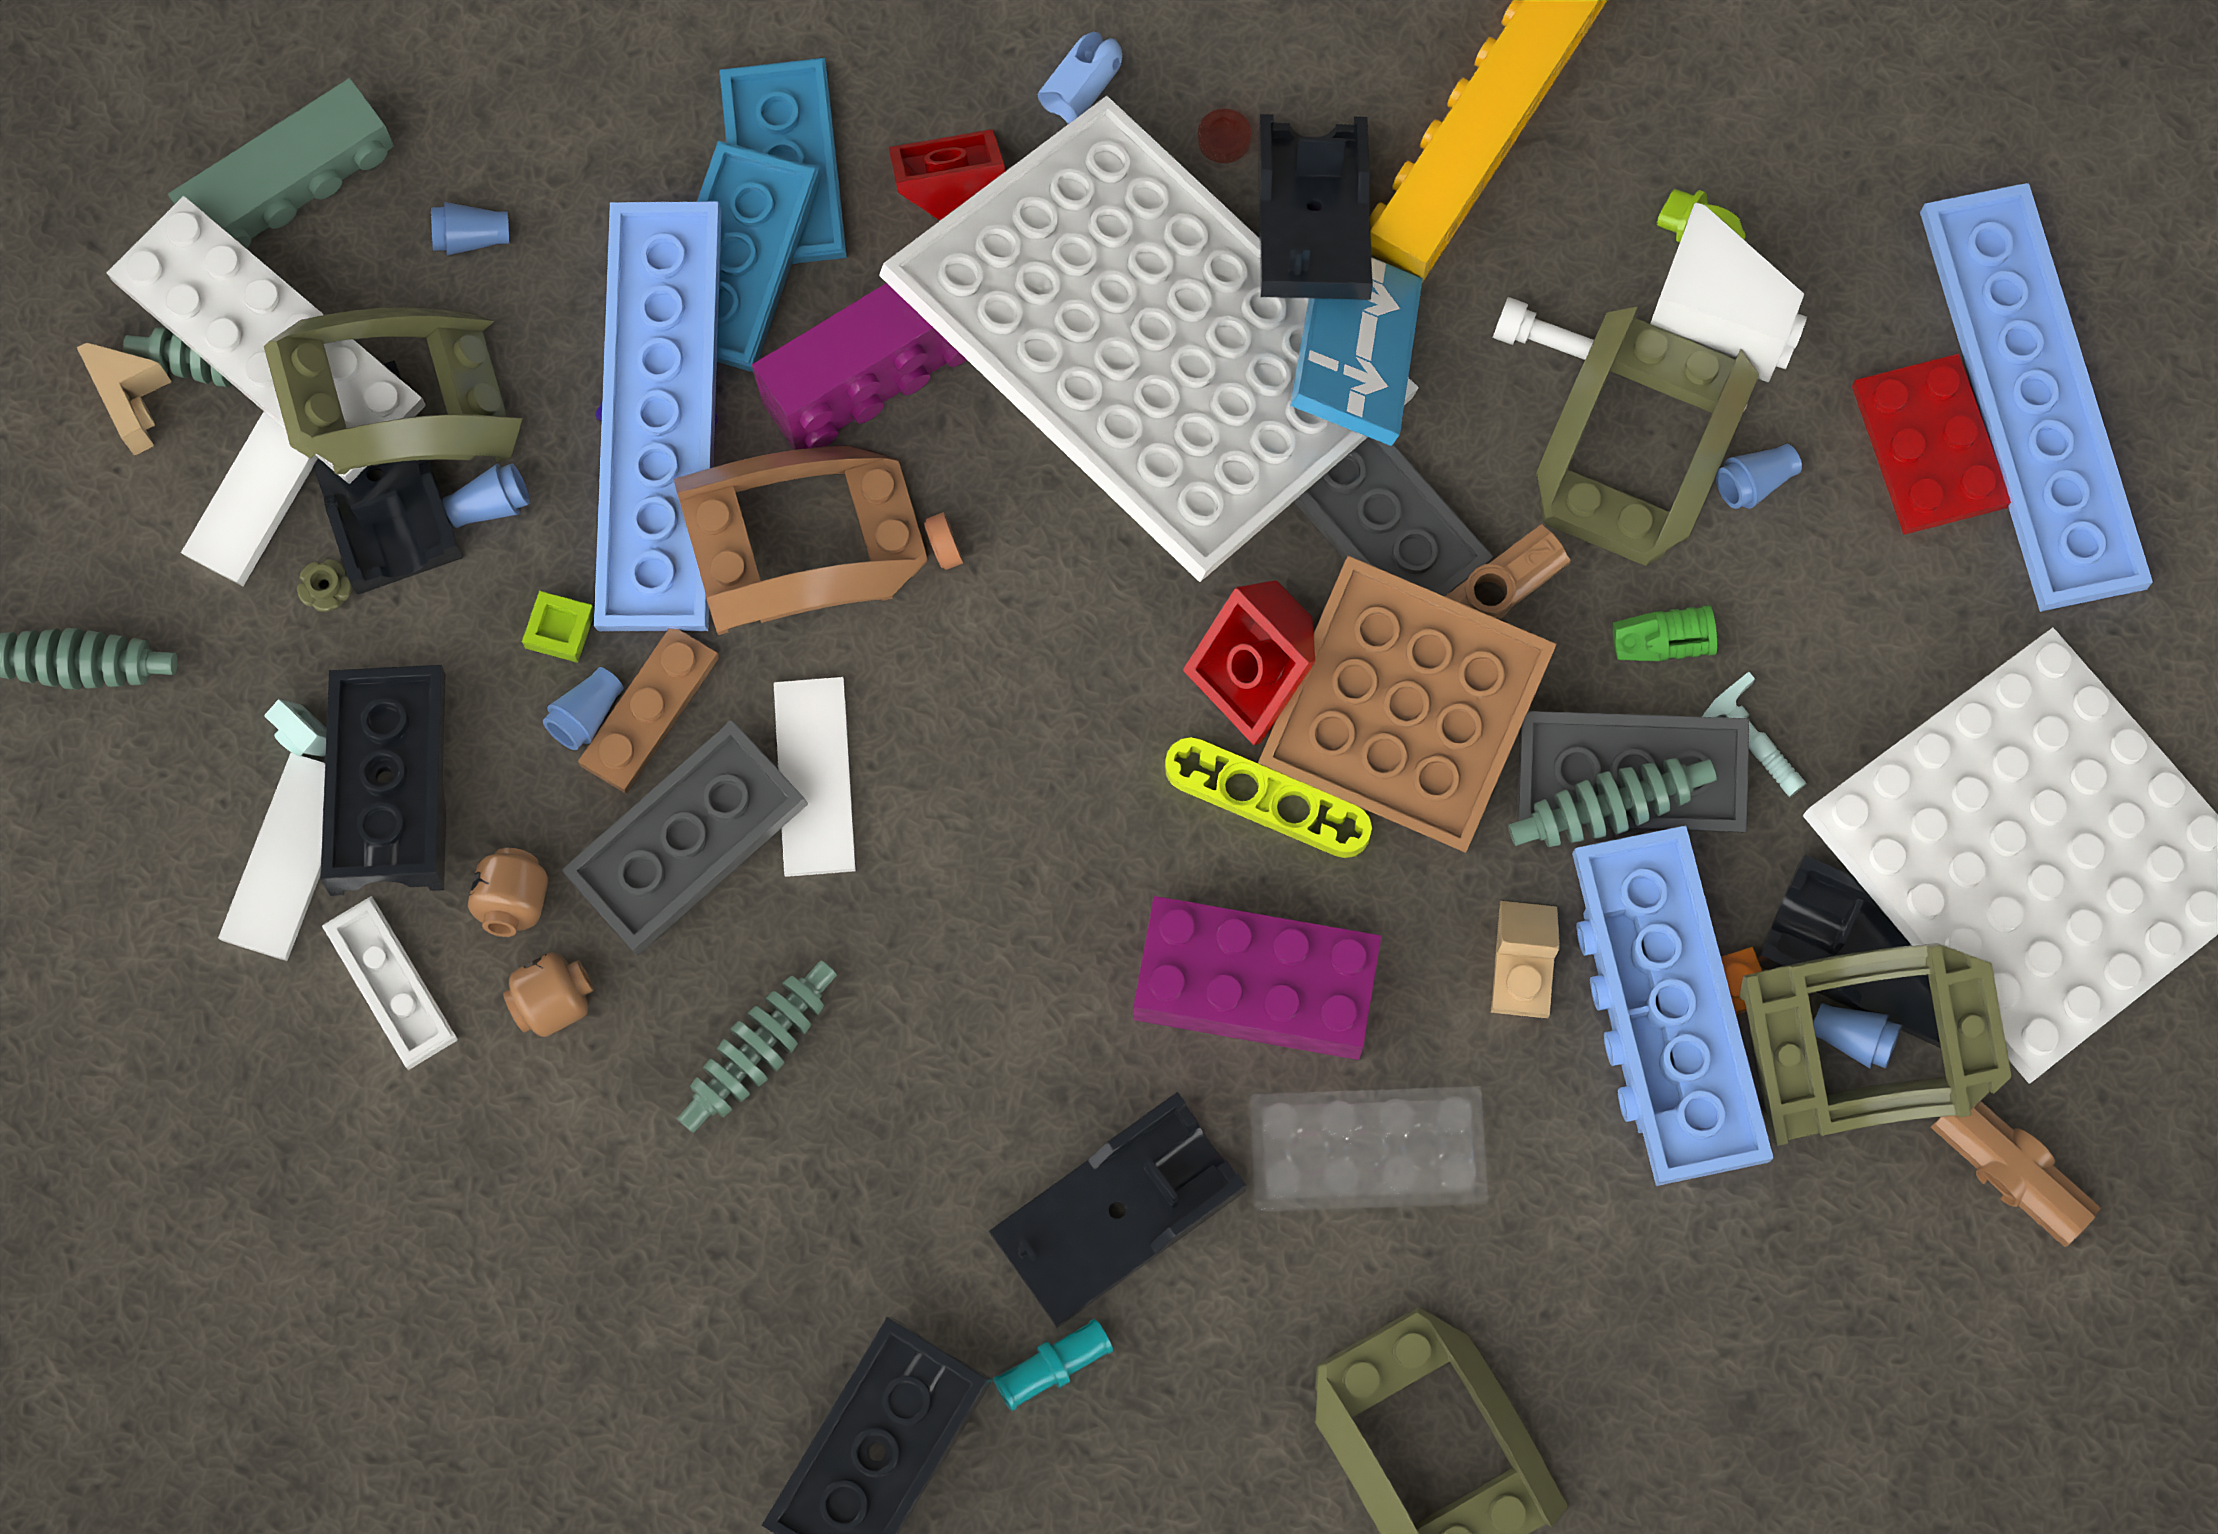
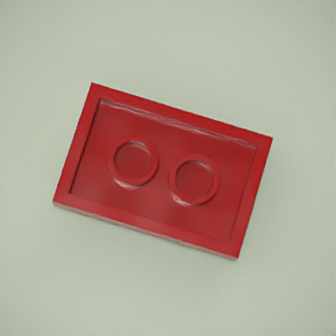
(1931, 444)

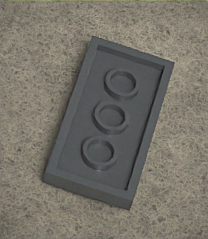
(1392, 519)
(1572, 747)
(684, 837)

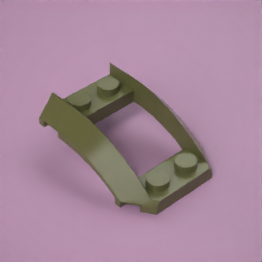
(1671, 367)
(464, 371)
(1790, 1060)
(1388, 1362)

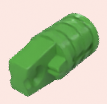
(1666, 635)

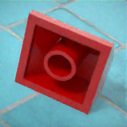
(946, 170)
(1254, 656)

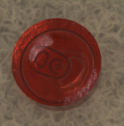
(1224, 135)

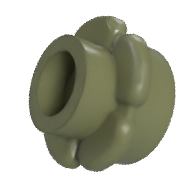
(331, 597)

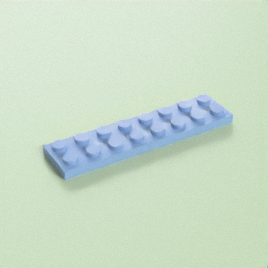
(2035, 397)
(656, 411)

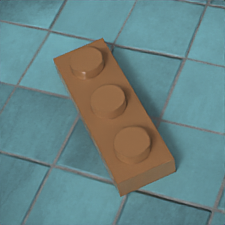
(648, 709)

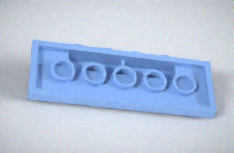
(1668, 1007)

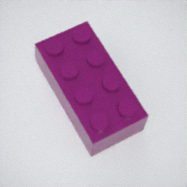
(850, 367)
(1256, 977)

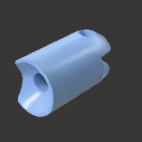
(1081, 76)

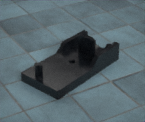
(1323, 249)
(388, 524)
(393, 828)
(1834, 916)
(1161, 1174)
(898, 1396)

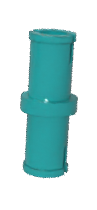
(1053, 1364)

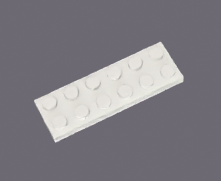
(233, 305)

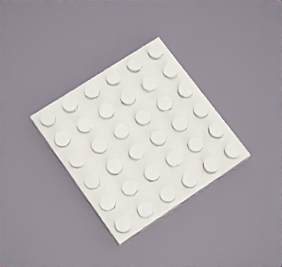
(2037, 840)

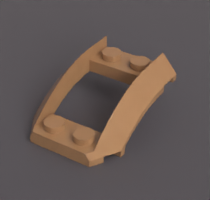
(725, 553)

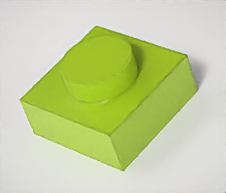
(558, 626)

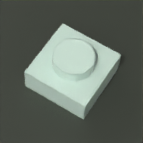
(297, 728)

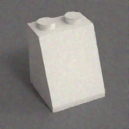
(1729, 297)

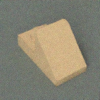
(121, 384)
(1525, 959)

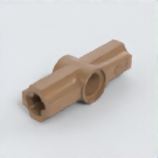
(1516, 572)
(2020, 1171)

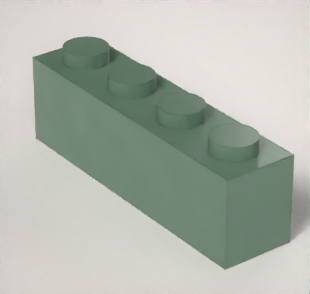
(290, 164)

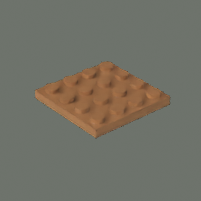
(1408, 704)

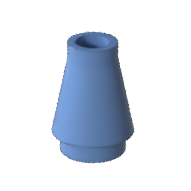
(467, 228)
(1753, 476)
(489, 496)
(580, 712)
(1858, 1033)

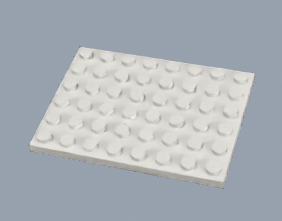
(1131, 333)

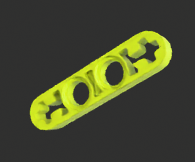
(1271, 790)

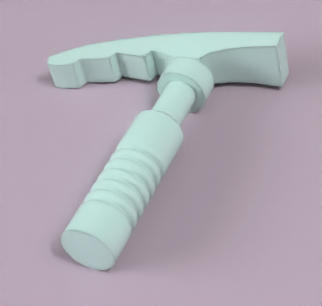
(1759, 742)

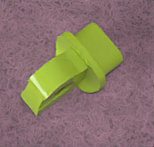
(1679, 207)

